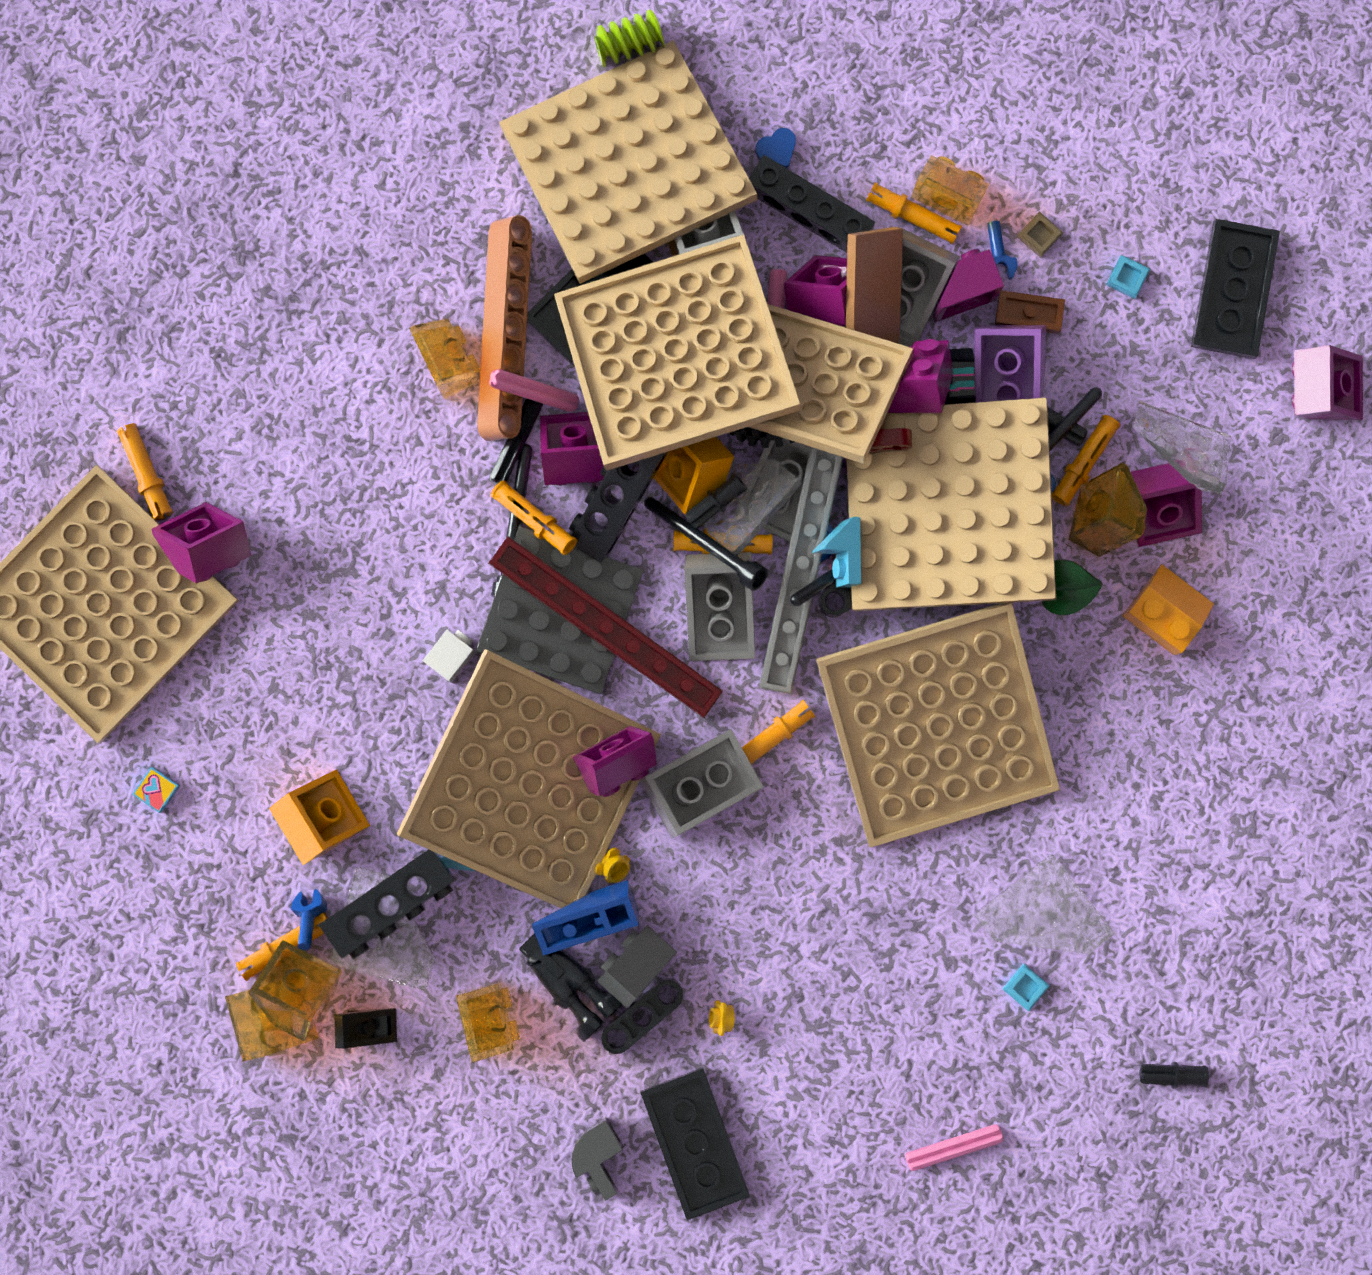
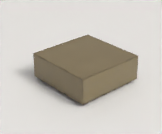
(1040, 234)

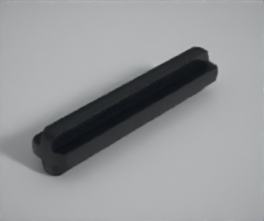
(514, 446)

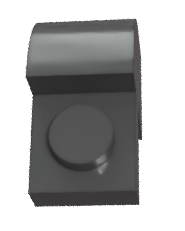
(591, 1150)

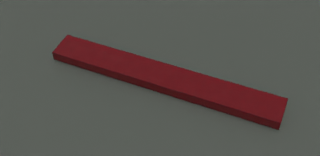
(605, 627)

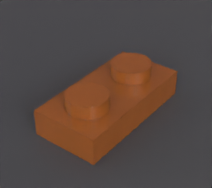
(1030, 309)

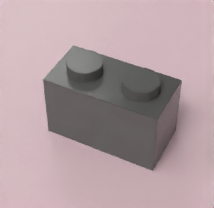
(636, 966)

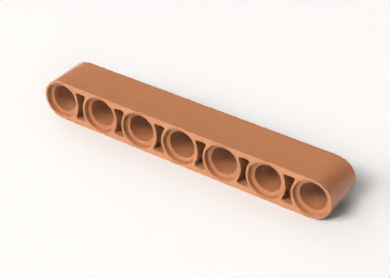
(504, 324)

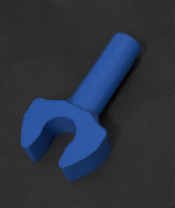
(997, 249)
(308, 913)

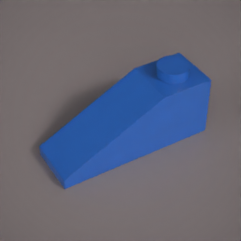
(588, 918)

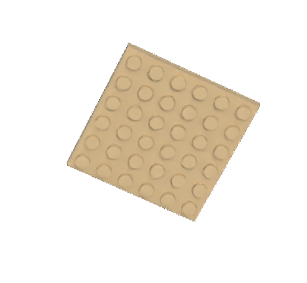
(627, 161)
(676, 352)
(958, 511)
(100, 605)
(938, 723)
(508, 786)

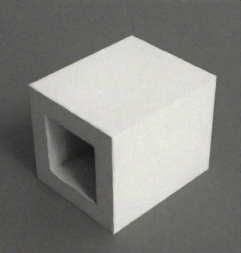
(450, 654)

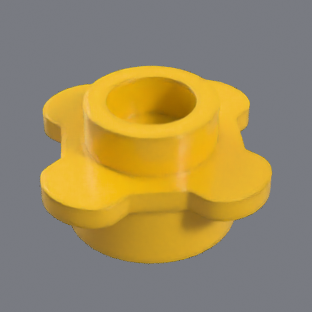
(613, 866)
(721, 1018)

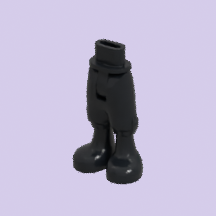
(563, 978)

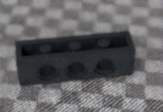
(807, 203)
(599, 539)
(340, 926)

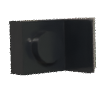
(365, 1027)

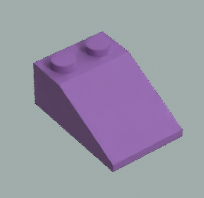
(1009, 362)

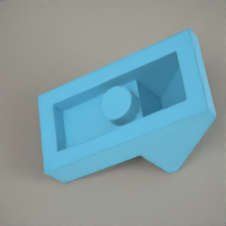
(846, 544)

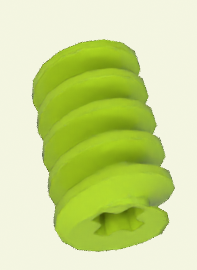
(628, 37)

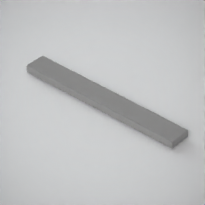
(800, 570)

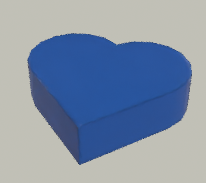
(777, 147)

